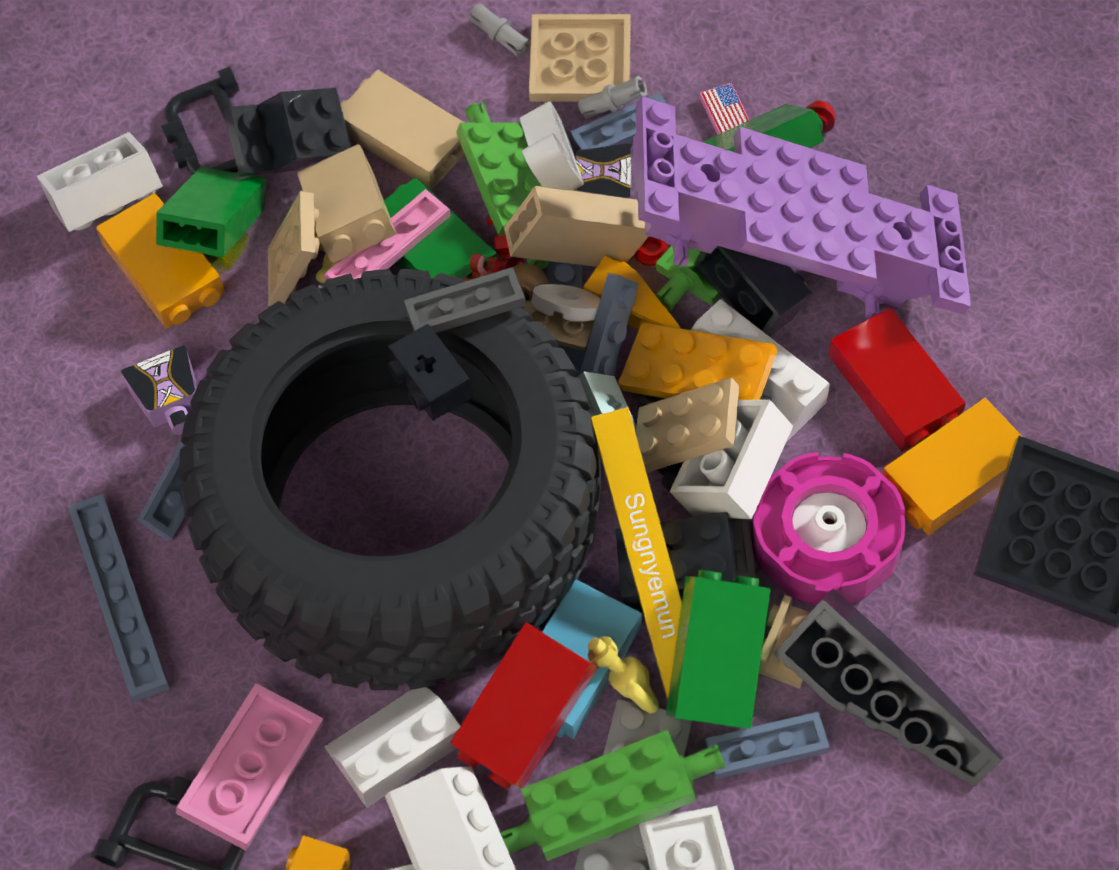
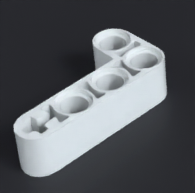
(549, 149)

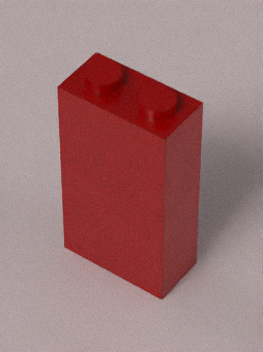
(896, 379)
(522, 707)

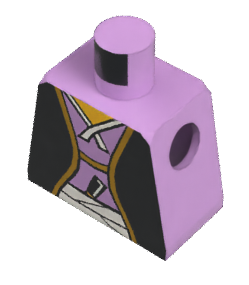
(606, 170)
(163, 387)

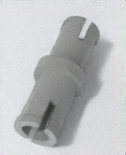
(499, 30)
(612, 97)

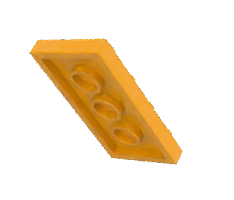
(679, 360)

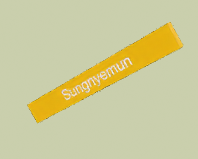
(641, 534)

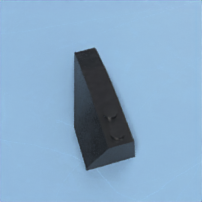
(877, 682)

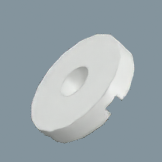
(571, 301)

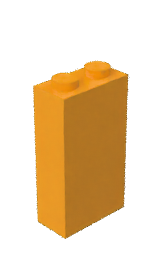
(166, 278)
(953, 466)

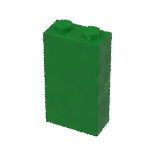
(784, 122)
(210, 211)
(446, 247)
(718, 650)

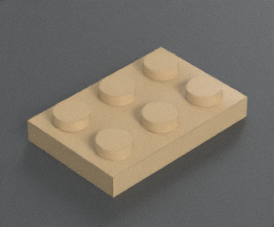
(292, 248)
(688, 424)

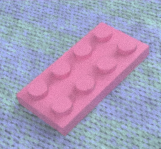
(249, 766)

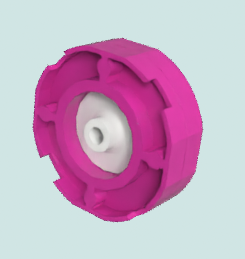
(828, 527)

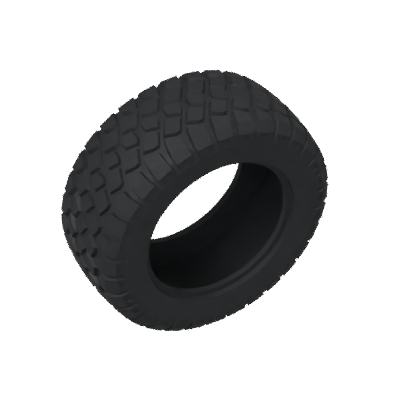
(413, 611)

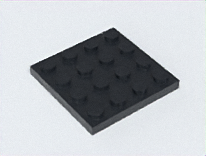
(1056, 531)

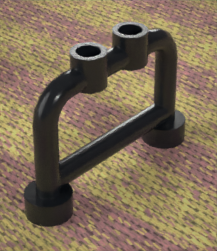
(174, 129)
(115, 848)

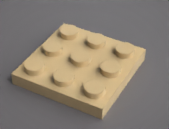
(577, 55)

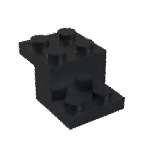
(287, 131)

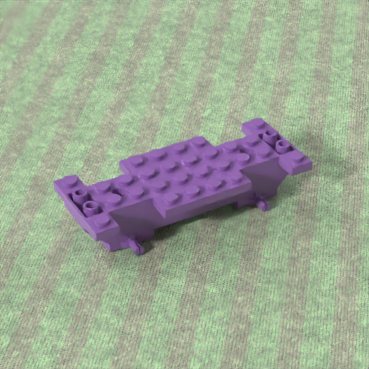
(797, 212)

